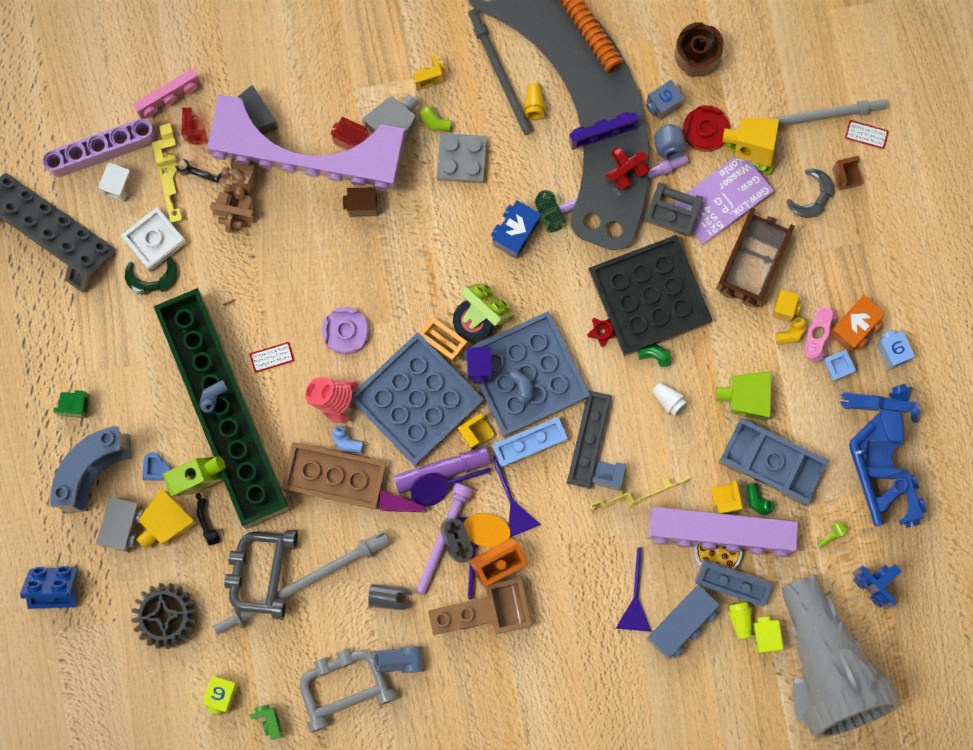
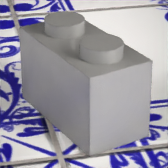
(119, 524)

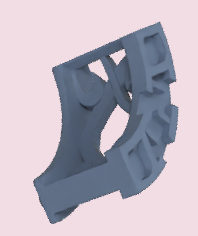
(84, 464)

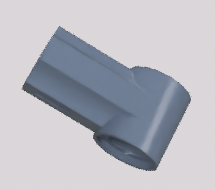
(405, 660)

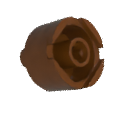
(703, 38)

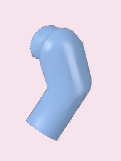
(343, 441)

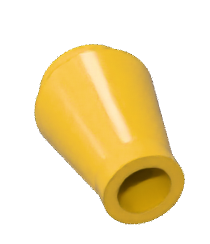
(534, 102)

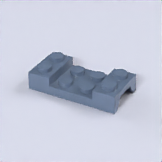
(773, 461)

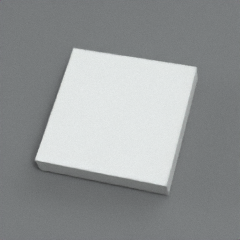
(153, 239)

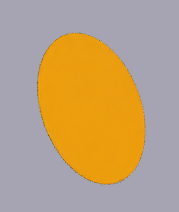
(486, 529)

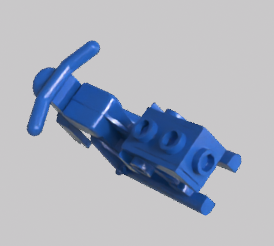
(874, 448)

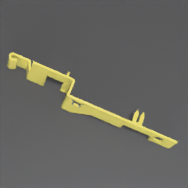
(170, 163)
(627, 496)

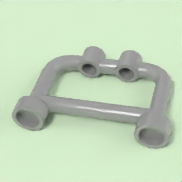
(324, 667)

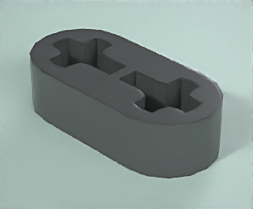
(451, 541)

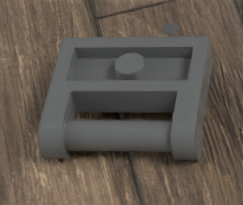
(672, 216)

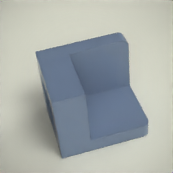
(608, 475)

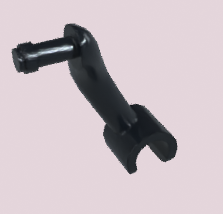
(200, 173)
(210, 535)

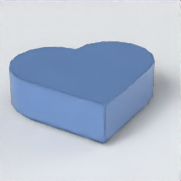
(154, 467)

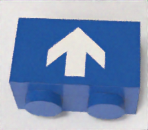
(516, 228)

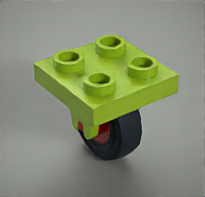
(479, 313)

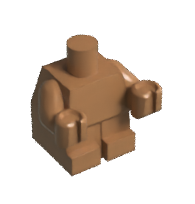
(242, 178)

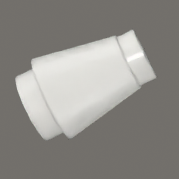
(671, 400)

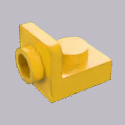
(428, 77)

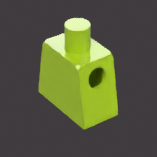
(748, 395)
(201, 472)

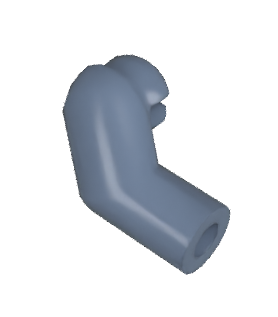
(524, 386)
(210, 394)

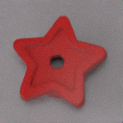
(601, 337)

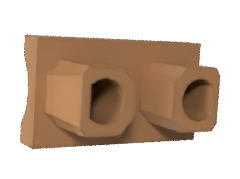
(223, 208)

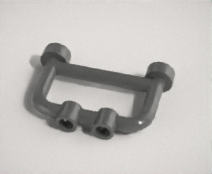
(238, 559)

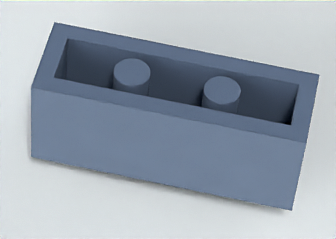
(683, 623)

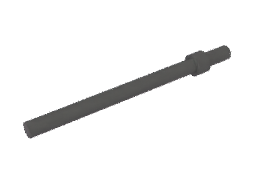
(481, 32)

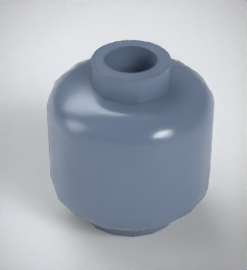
(670, 142)

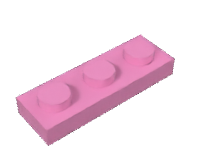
(167, 94)

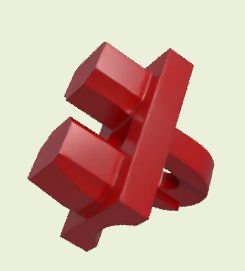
(635, 162)

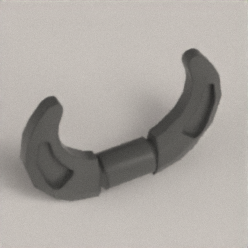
(816, 208)

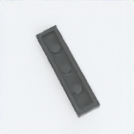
(589, 440)

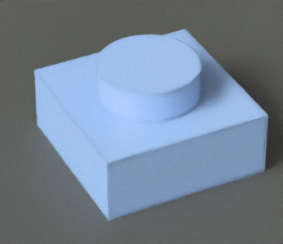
(839, 365)

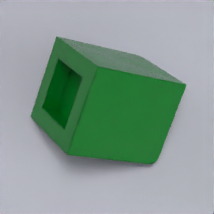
(73, 404)

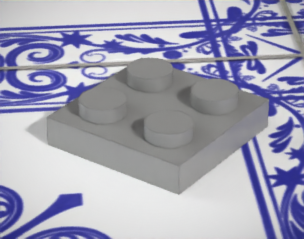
(461, 158)

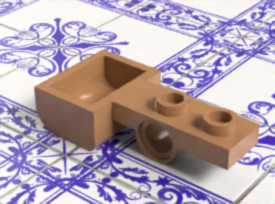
(504, 607)

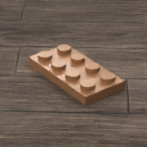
(334, 476)

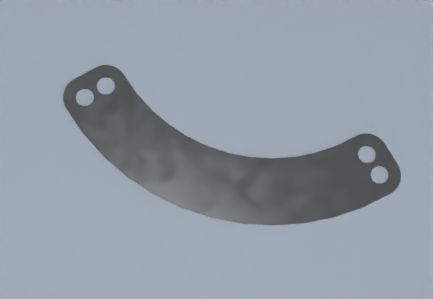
(595, 97)

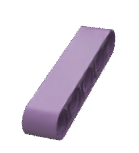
(88, 145)

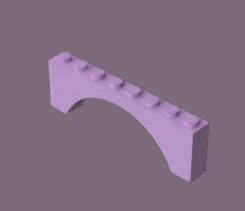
(370, 162)

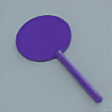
(433, 487)

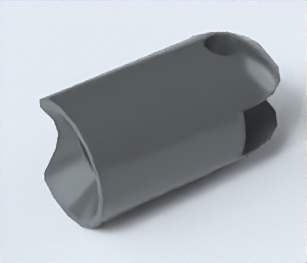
(386, 597)

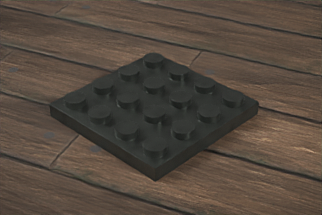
(650, 295)

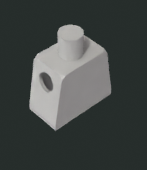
(394, 114)

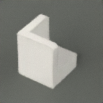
(114, 181)

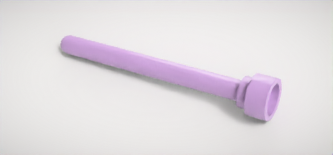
(460, 495)

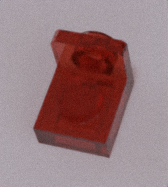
(190, 128)

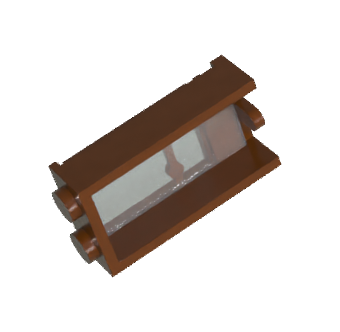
(754, 259)

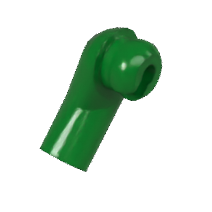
(656, 352)
(756, 502)

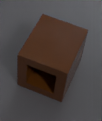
(360, 202)

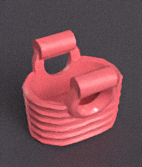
(331, 397)

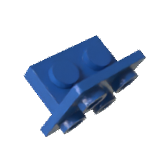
(876, 582)
(50, 588)

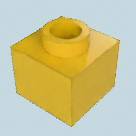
(786, 306)

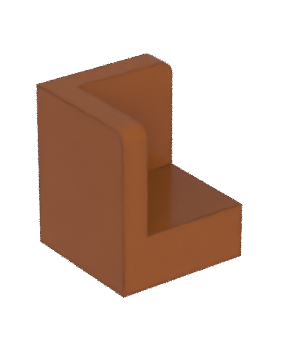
(847, 173)

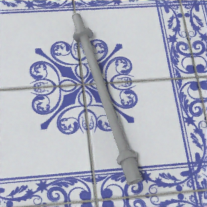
(364, 549)

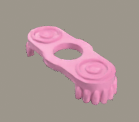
(815, 347)

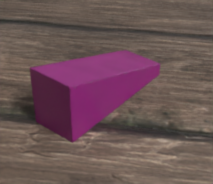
(393, 503)

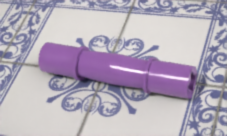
(447, 467)

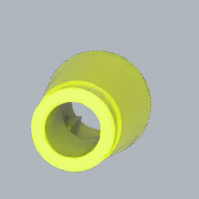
(741, 618)

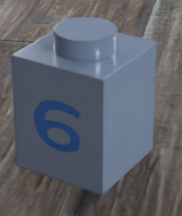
(664, 100)

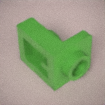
(272, 724)

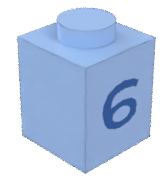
(895, 349)

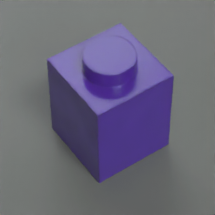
(479, 364)

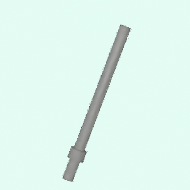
(862, 107)

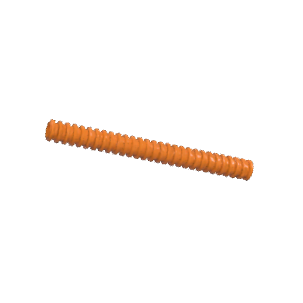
(593, 33)

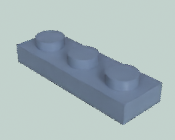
(733, 582)

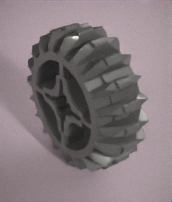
(166, 626)

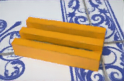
(456, 350)

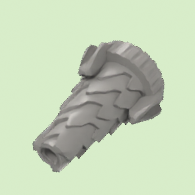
(840, 683)

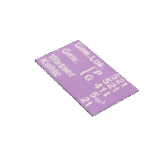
(726, 196)

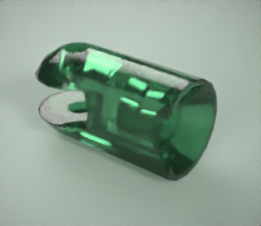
(549, 210)

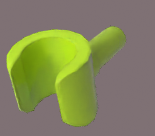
(839, 530)

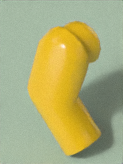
(794, 333)

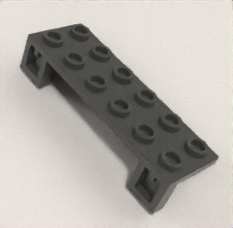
(53, 231)

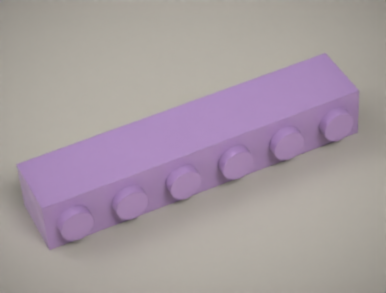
(722, 530)

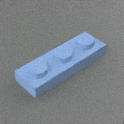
(529, 442)

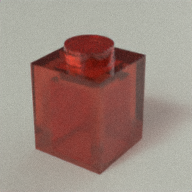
(348, 133)

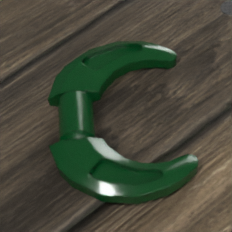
(163, 284)

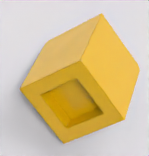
(476, 431)
(726, 498)

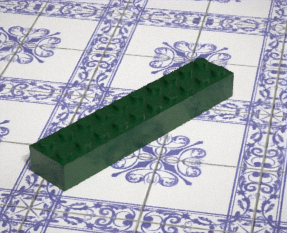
(230, 425)

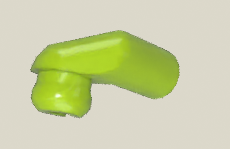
(433, 122)

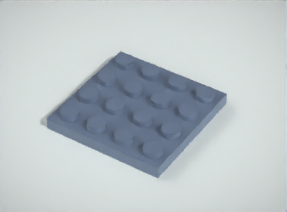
(541, 356)
(416, 399)

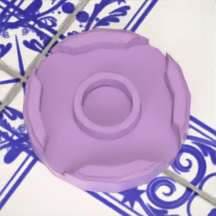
(345, 331)

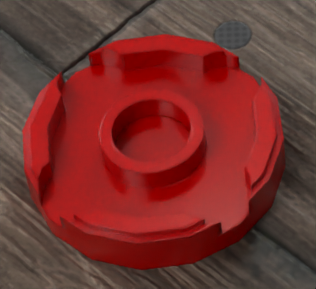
(705, 128)

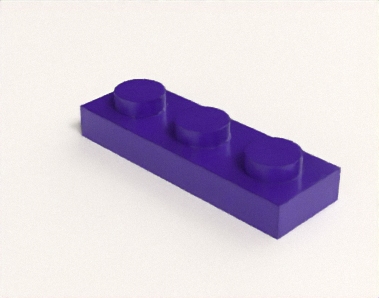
(603, 129)

